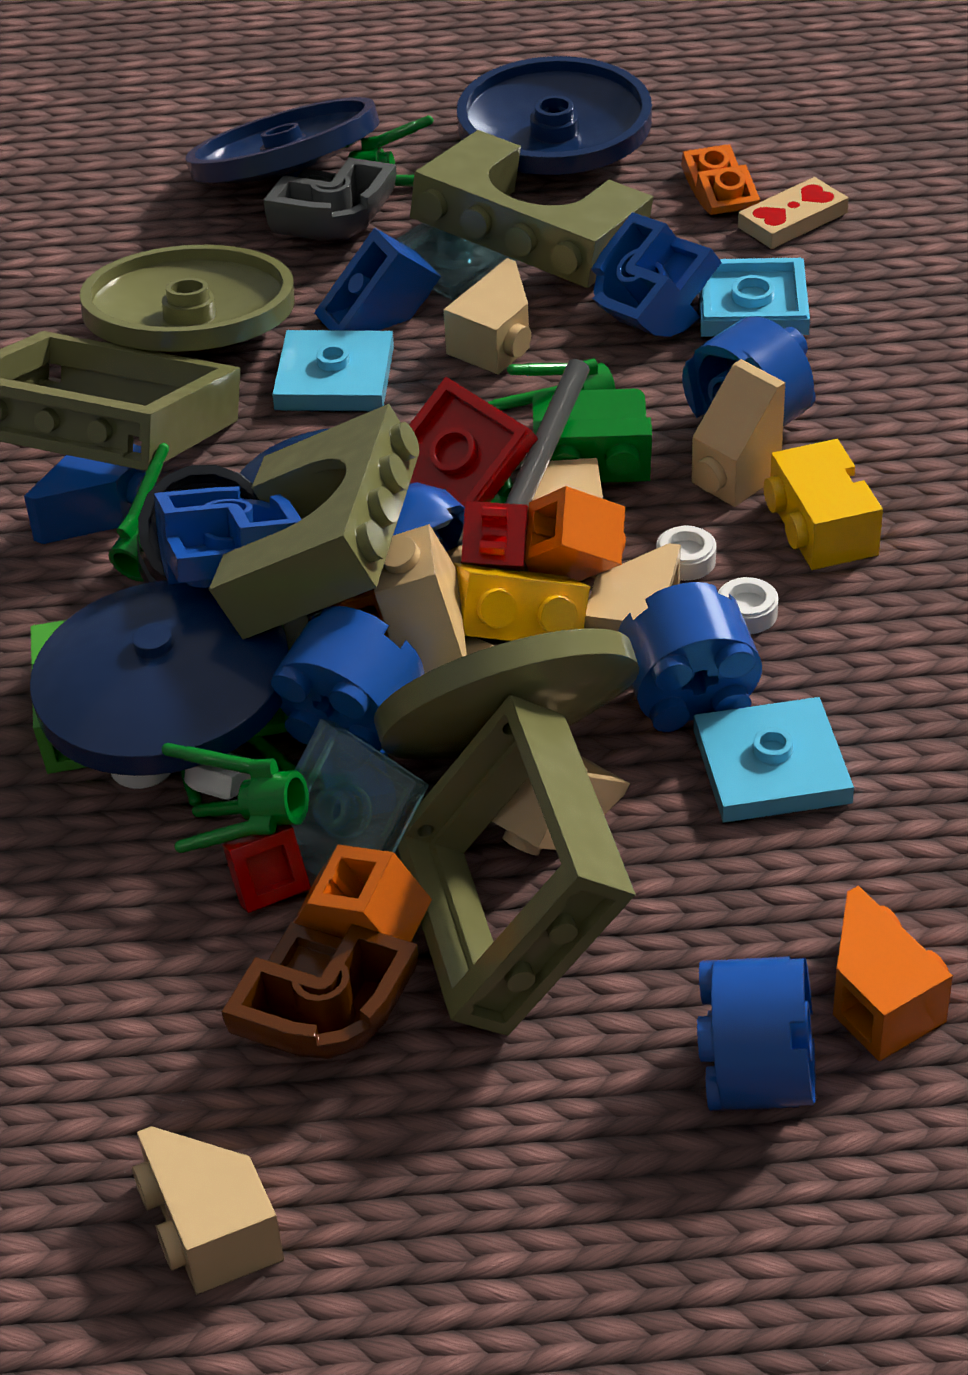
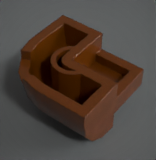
(321, 991)

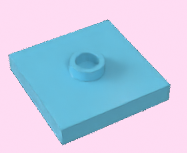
(755, 288)
(333, 370)
(772, 759)

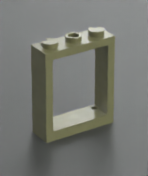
(505, 979)

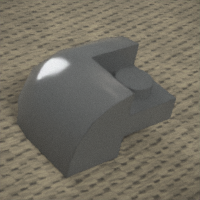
(328, 203)

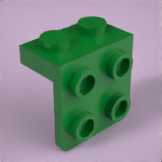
(605, 427)

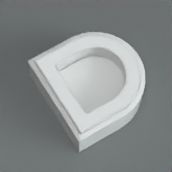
(215, 781)

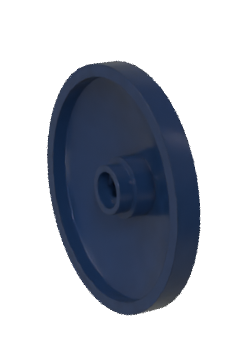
(560, 112)
(283, 142)
(153, 672)

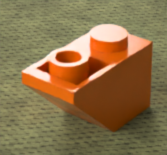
(574, 534)
(367, 891)
(885, 980)

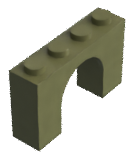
(469, 197)
(349, 498)

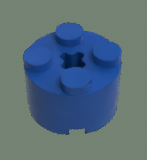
(765, 346)
(691, 655)
(342, 673)
(757, 1033)

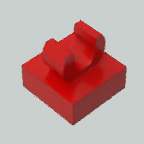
(494, 535)
(266, 868)

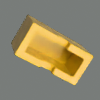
(822, 506)
(518, 603)

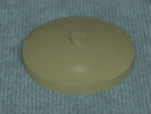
(187, 298)
(557, 670)

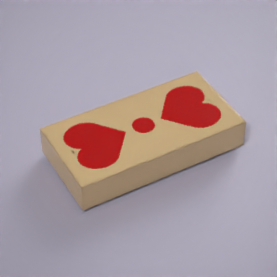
(793, 212)

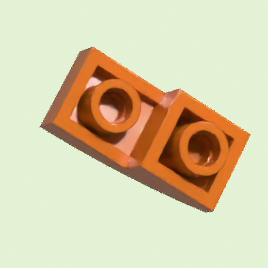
(718, 179)

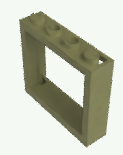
(109, 398)

